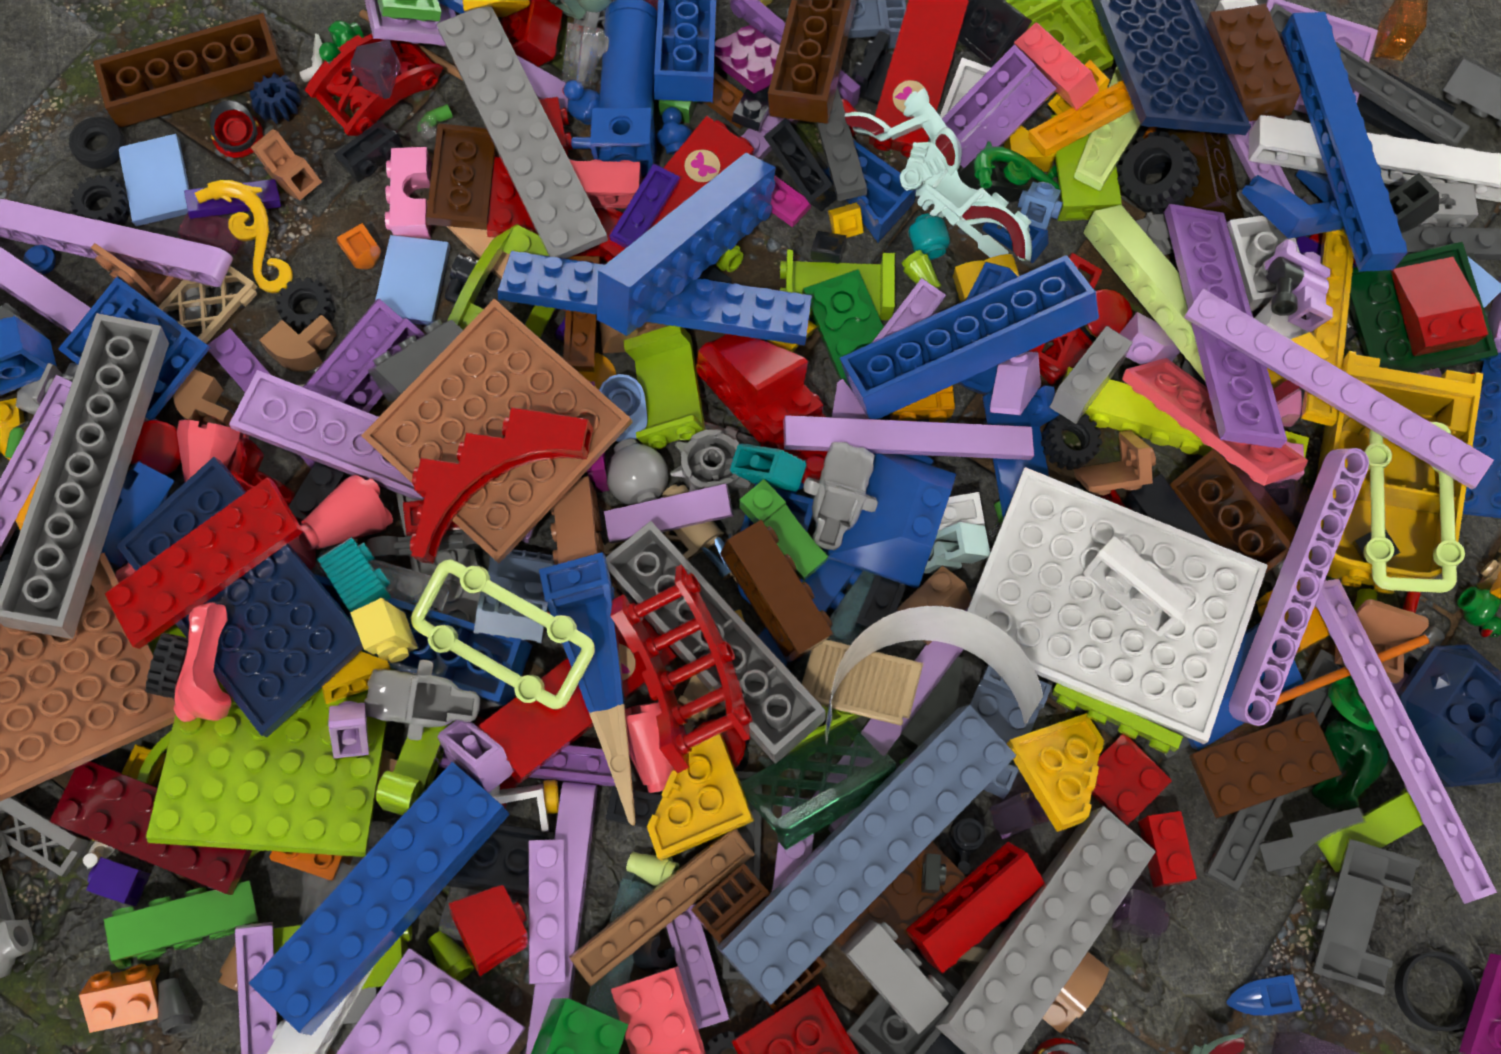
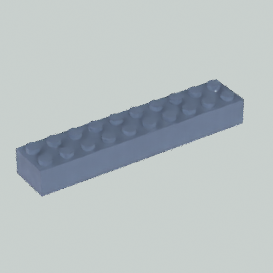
(865, 853)

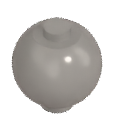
(636, 473)

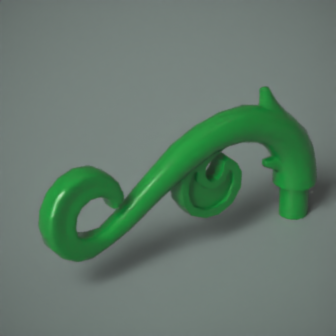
(1016, 171)

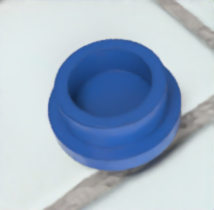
(40, 259)

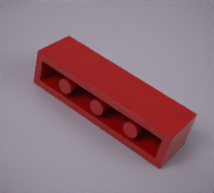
(975, 907)

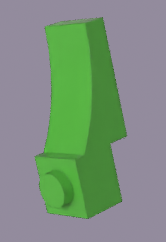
(767, 505)

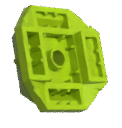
(1072, 25)

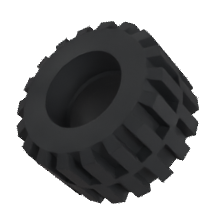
(1143, 158)

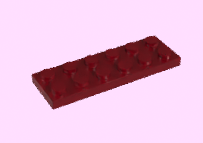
(118, 814)

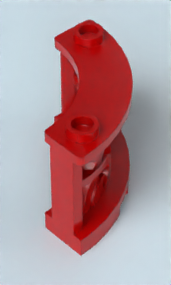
(415, 75)

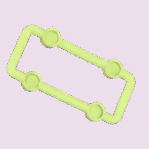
(1380, 549)
(559, 629)

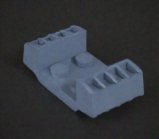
(878, 15)
(521, 576)
(1001, 711)

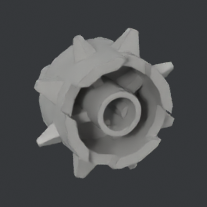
(704, 449)

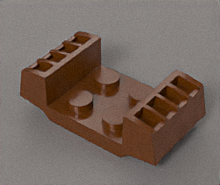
(733, 902)

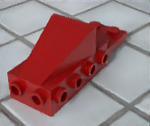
(760, 388)

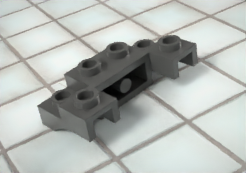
(1352, 913)

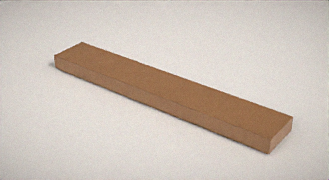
(661, 906)

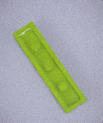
(1128, 723)

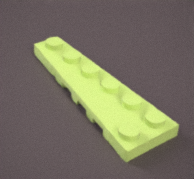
(1106, 146)

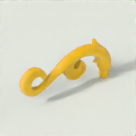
(259, 230)

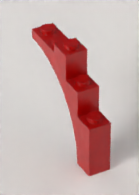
(482, 458)

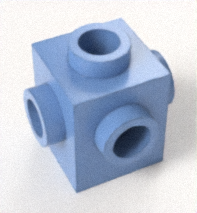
(1040, 204)

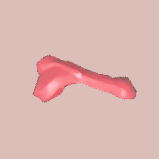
(197, 687)

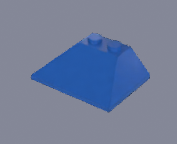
(124, 302)
(905, 524)

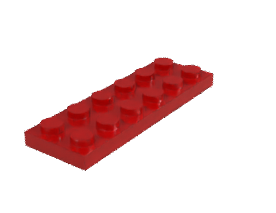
(203, 563)

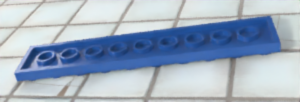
(700, 305)

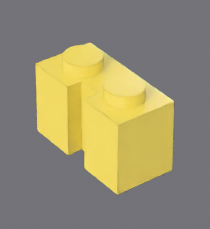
(384, 630)

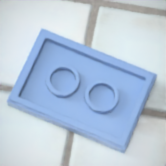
(155, 179)
(413, 277)

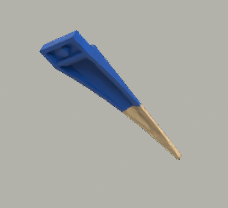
(586, 595)

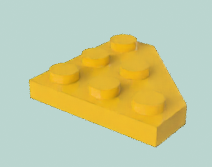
(1061, 768)
(699, 801)

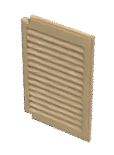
(874, 688)

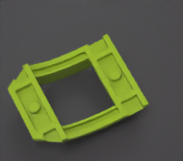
(513, 239)

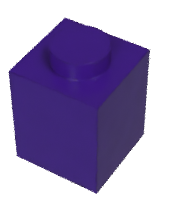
(117, 881)

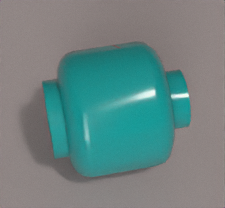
(929, 235)

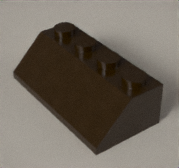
(1217, 178)

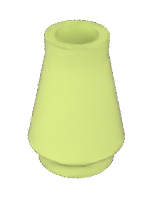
(651, 868)

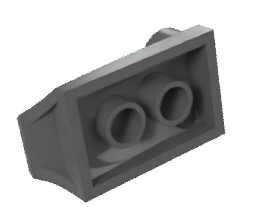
(884, 1032)

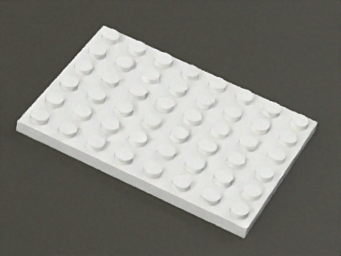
(1090, 641)

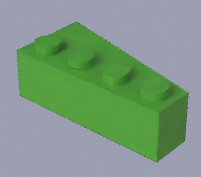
(177, 923)

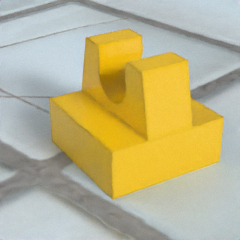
(846, 220)

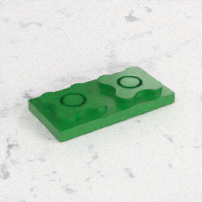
(843, 316)

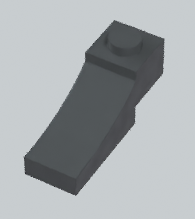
(1290, 852)

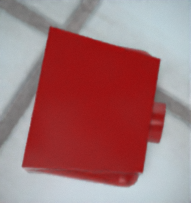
(490, 927)

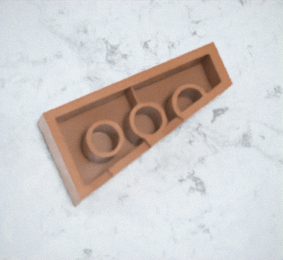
(577, 523)

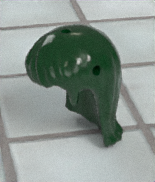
(1361, 760)

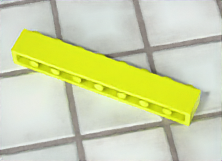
(1126, 410)

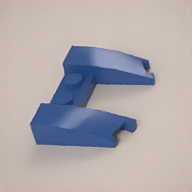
(1290, 212)

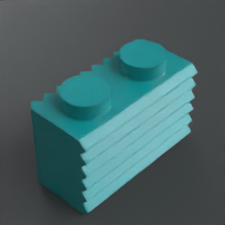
(773, 465)
(353, 574)

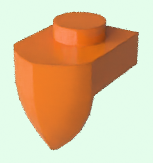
(360, 247)

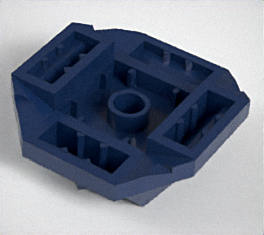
(1437, 701)

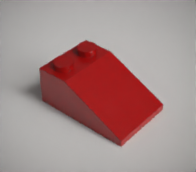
(1438, 306)

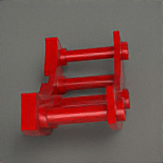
(661, 683)

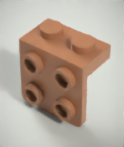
(147, 283)
(1129, 473)
(1387, 628)

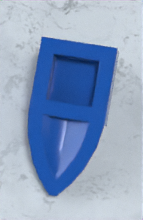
(1267, 997)

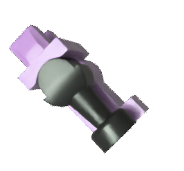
(1300, 286)

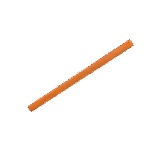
(1344, 672)

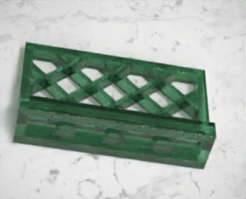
(833, 798)

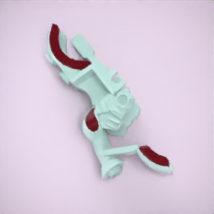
(935, 176)

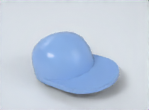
(630, 398)

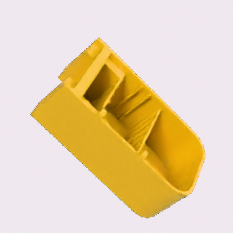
(1409, 482)

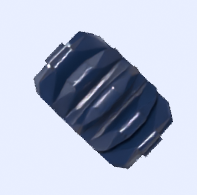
(275, 98)

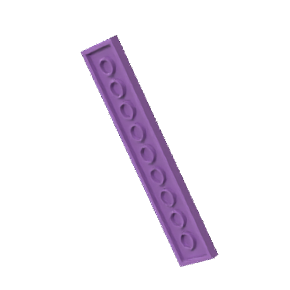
(1235, 382)

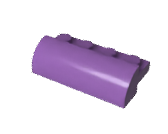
(998, 104)
(345, 371)

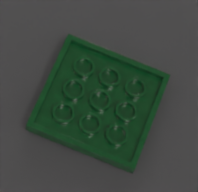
(1382, 325)

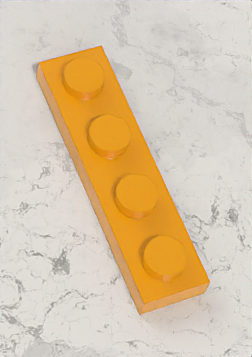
(1074, 124)

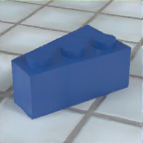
(885, 196)
(140, 495)

